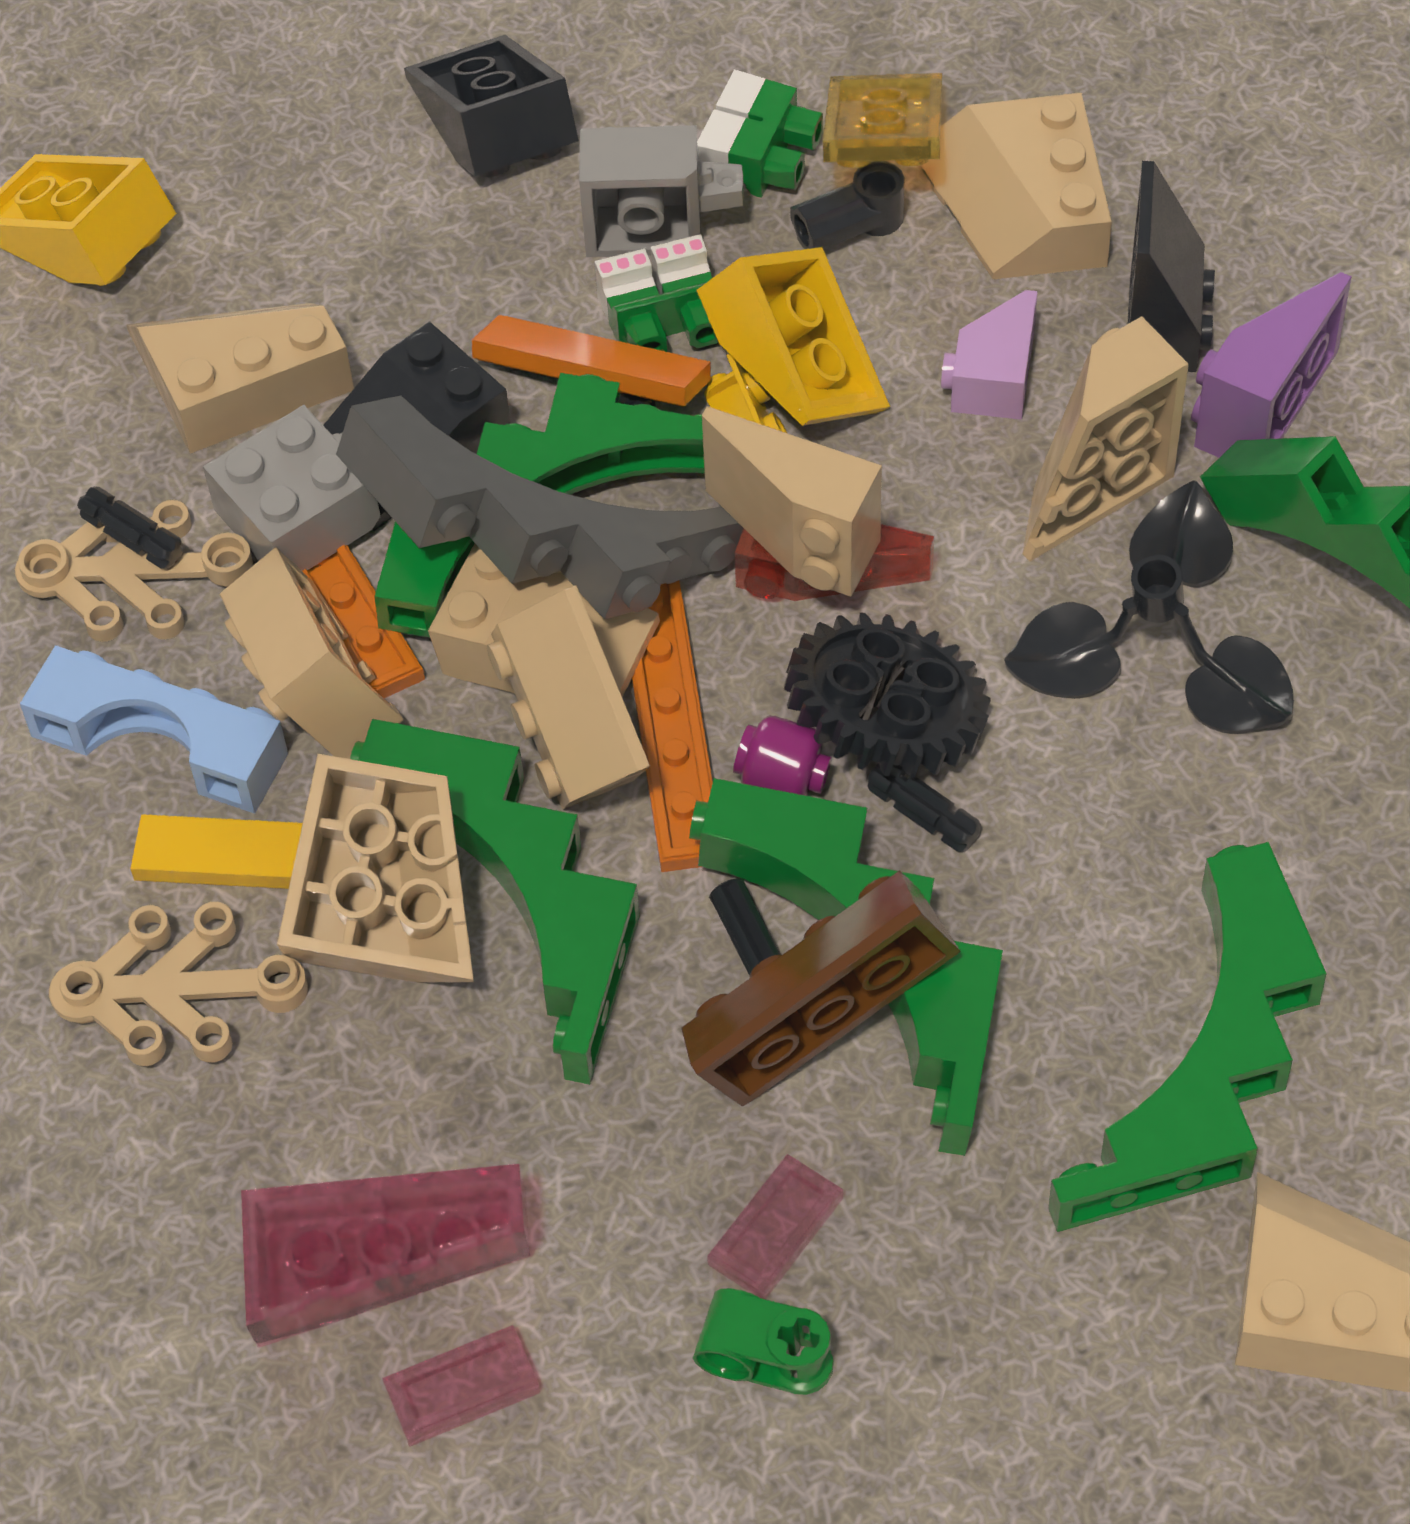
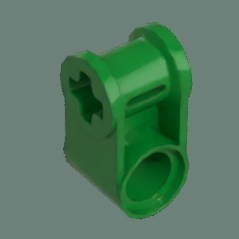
(756, 1341)

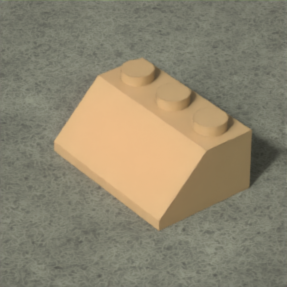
(567, 699)

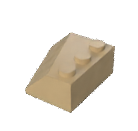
(1025, 185)
(1113, 436)

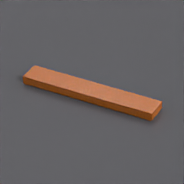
(672, 732)

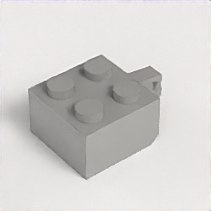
(648, 187)
(291, 491)

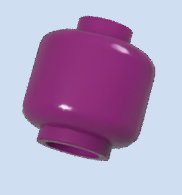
(782, 757)

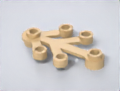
(124, 572)
(169, 984)

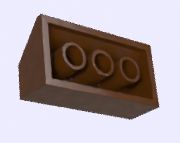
(817, 989)

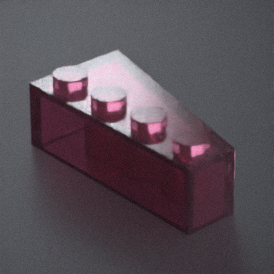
(372, 1241)

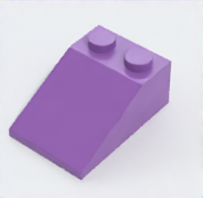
(1269, 368)

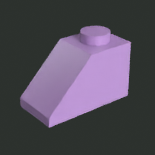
(993, 360)

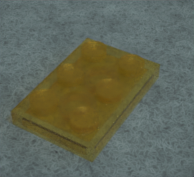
(883, 119)

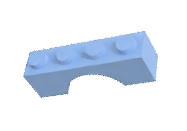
(86, 701)

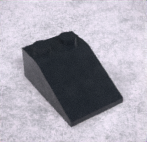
(495, 105)
(1169, 270)
(438, 383)

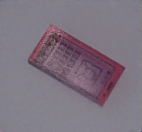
(775, 1227)
(461, 1385)

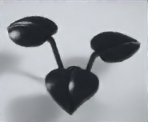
(1175, 545)

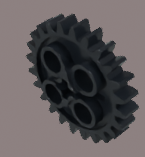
(920, 720)

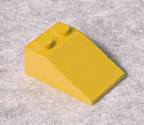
(82, 214)
(794, 334)

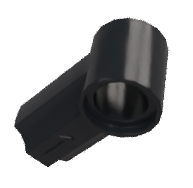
(867, 205)

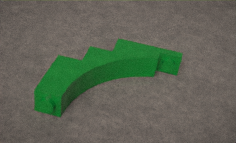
(1315, 496)
(810, 856)
(575, 918)
(1192, 1126)

